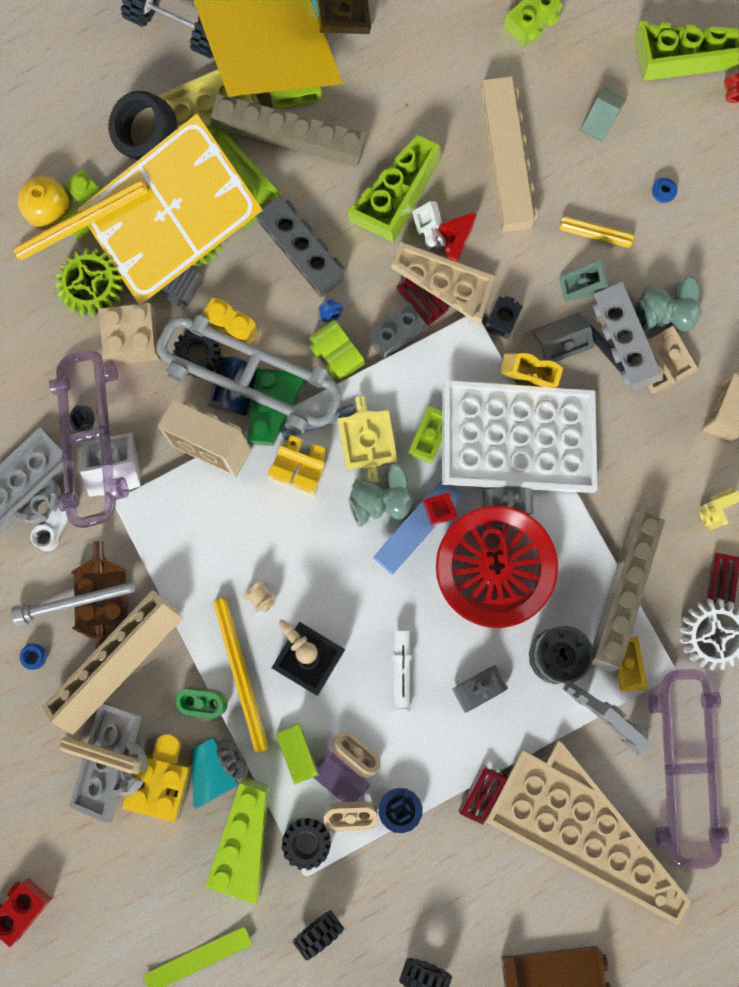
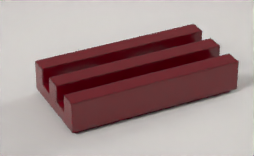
(436, 315)
(723, 577)
(483, 772)

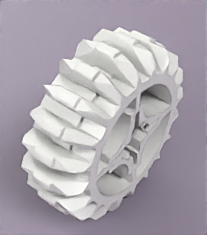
(711, 611)

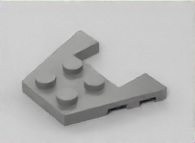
(612, 716)

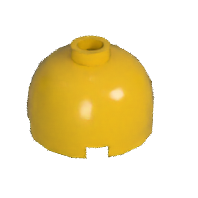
(43, 201)

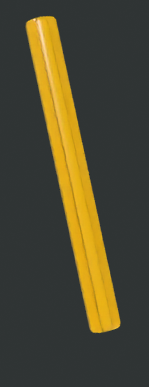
(80, 220)
(240, 675)

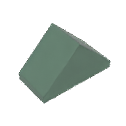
(603, 114)
(584, 281)

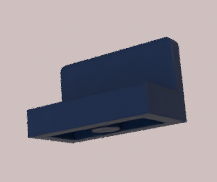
(225, 399)

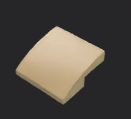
(671, 358)

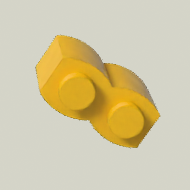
(230, 322)
(531, 370)

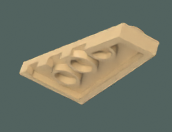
(448, 280)

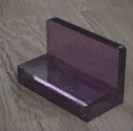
(340, 778)

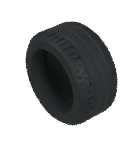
(125, 112)

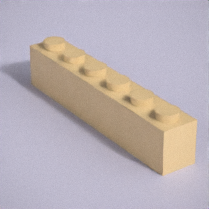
(507, 154)
(112, 662)

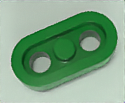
(203, 702)

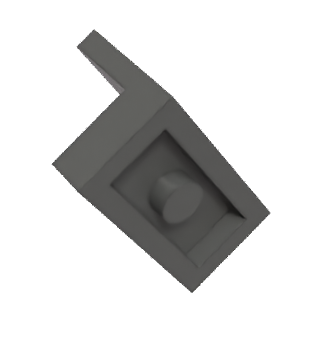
(564, 338)

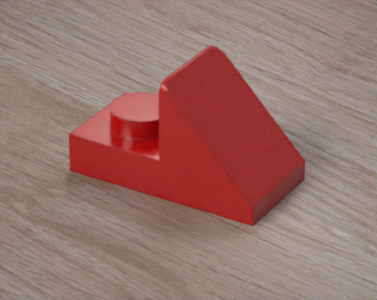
(459, 231)

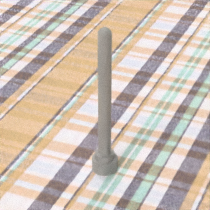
(24, 614)

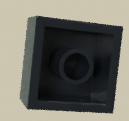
(311, 675)

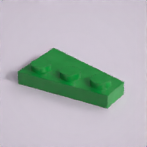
(266, 422)

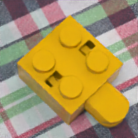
(161, 782)

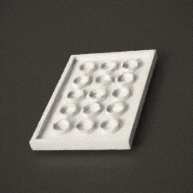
(518, 437)

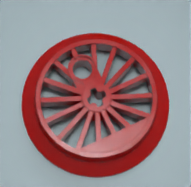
(500, 611)

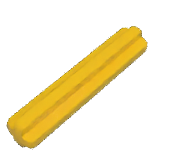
(596, 231)

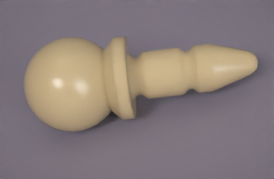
(305, 651)

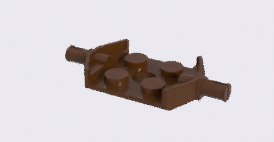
(92, 576)

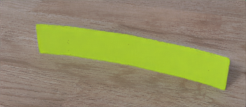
(198, 959)

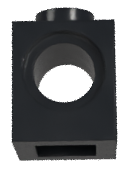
(496, 324)

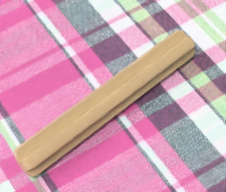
(100, 755)

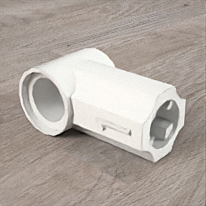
(54, 525)

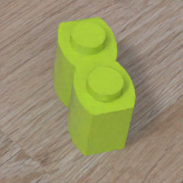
(336, 350)

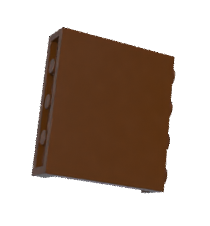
(556, 968)

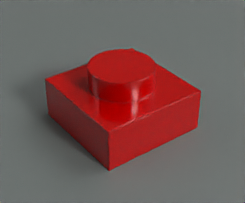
(439, 509)

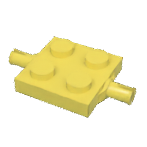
(367, 440)

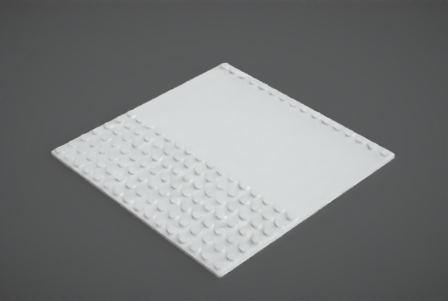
(223, 533)

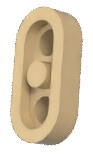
(355, 754)
(351, 817)

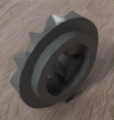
(231, 759)

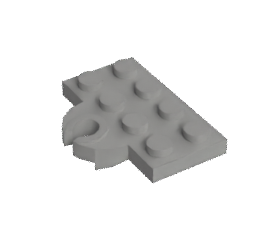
(30, 479)
(100, 785)

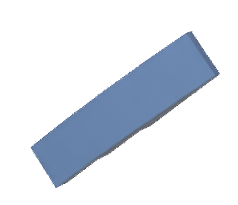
(411, 532)

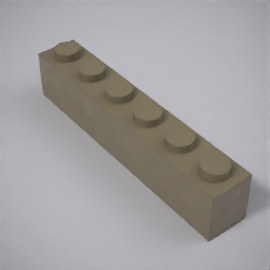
(287, 130)
(626, 591)

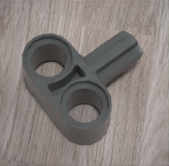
(514, 497)
(480, 688)

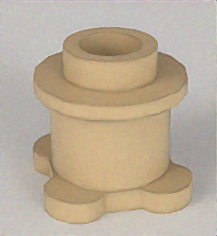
(260, 596)

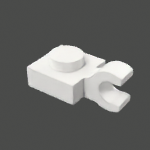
(427, 223)

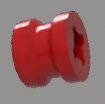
(732, 85)

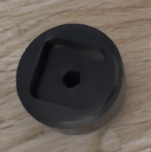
(82, 418)

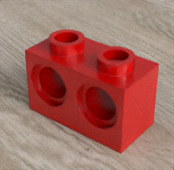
(22, 915)

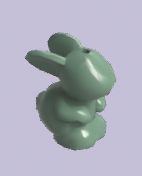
(659, 308)
(372, 501)

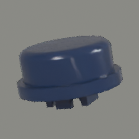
(400, 810)

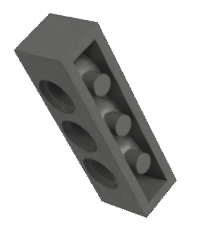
(319, 279)

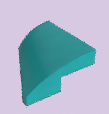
(208, 775)

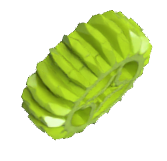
(80, 286)

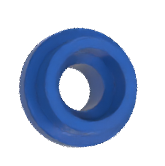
(661, 196)
(330, 310)
(25, 656)

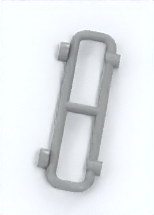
(297, 420)

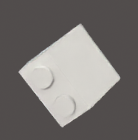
(124, 463)

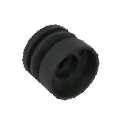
(574, 650)

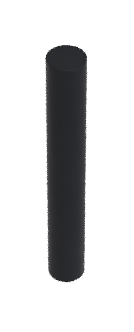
(602, 344)

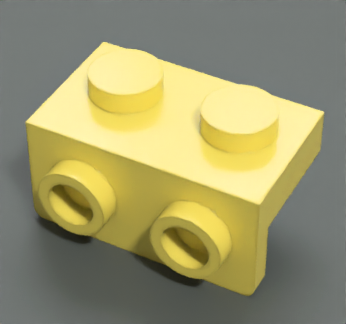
(712, 512)

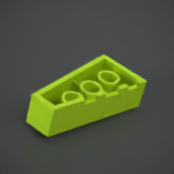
(684, 51)
(394, 195)
(239, 857)

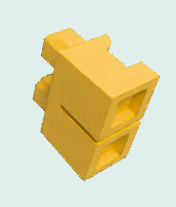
(288, 462)

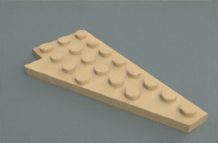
(572, 821)

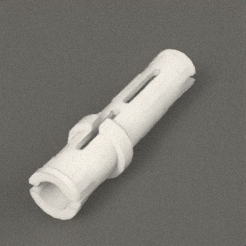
(401, 671)

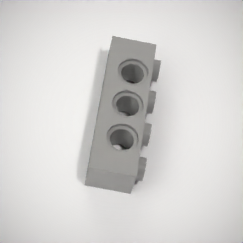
(617, 299)

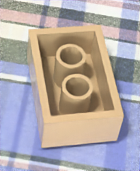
(205, 437)

